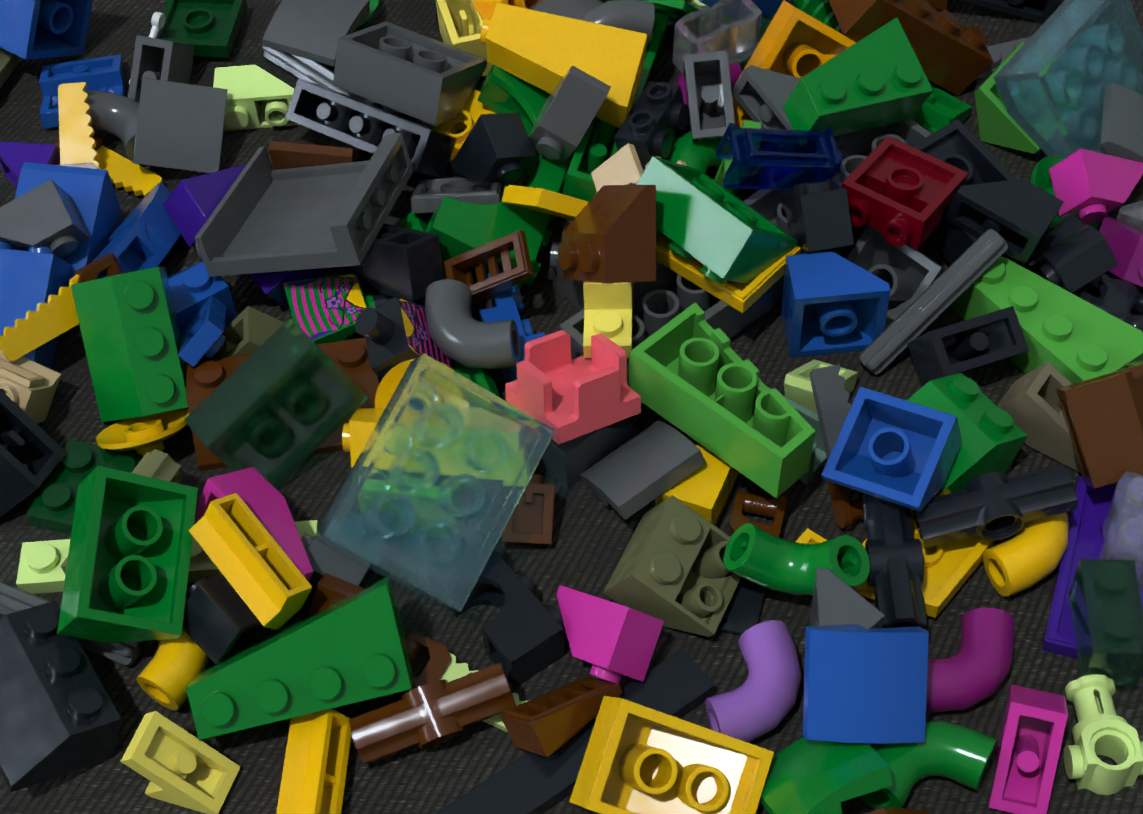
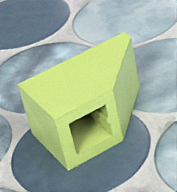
(253, 98)

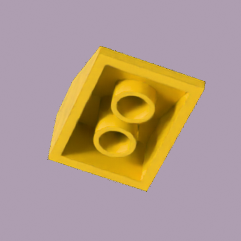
(666, 766)

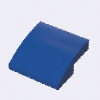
(99, 74)
(865, 684)

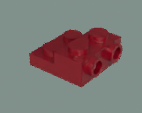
(901, 192)

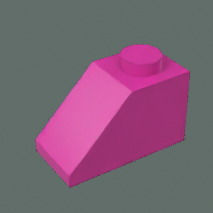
(1093, 184)
(608, 635)
(1028, 751)

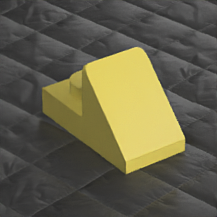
(609, 312)
(179, 765)

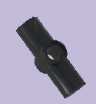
(996, 506)
(894, 563)

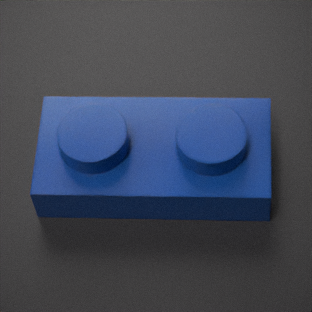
(204, 332)

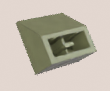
(675, 570)

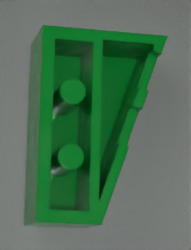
(862, 86)

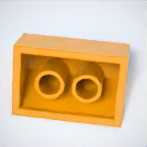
(793, 46)

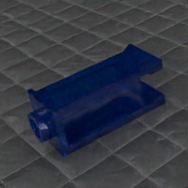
(777, 157)

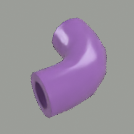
(769, 688)

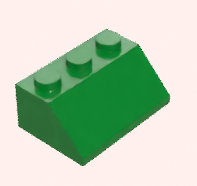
(713, 224)
(132, 344)
(128, 558)

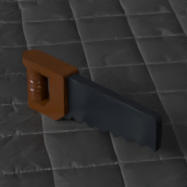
(748, 597)

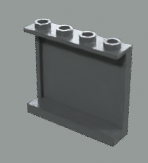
(303, 213)

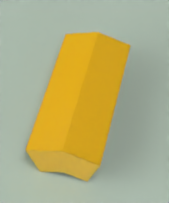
(251, 561)
(315, 764)

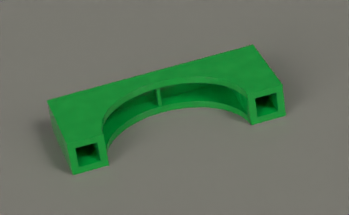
(471, 225)

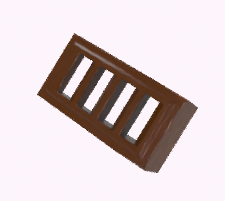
(464, 265)
(558, 715)

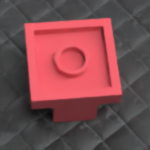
(573, 393)

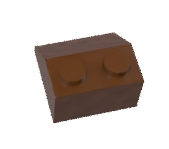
(612, 237)

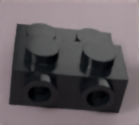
(654, 121)

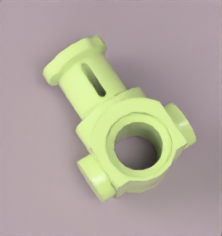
(1100, 733)

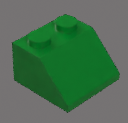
(986, 431)

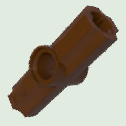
(431, 714)

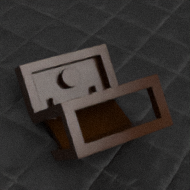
(1106, 424)

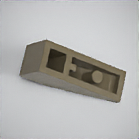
(1038, 412)

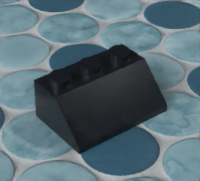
(50, 701)

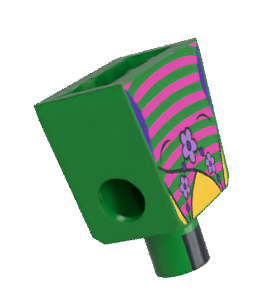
(329, 306)

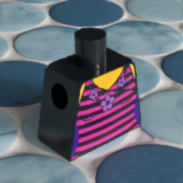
(396, 334)

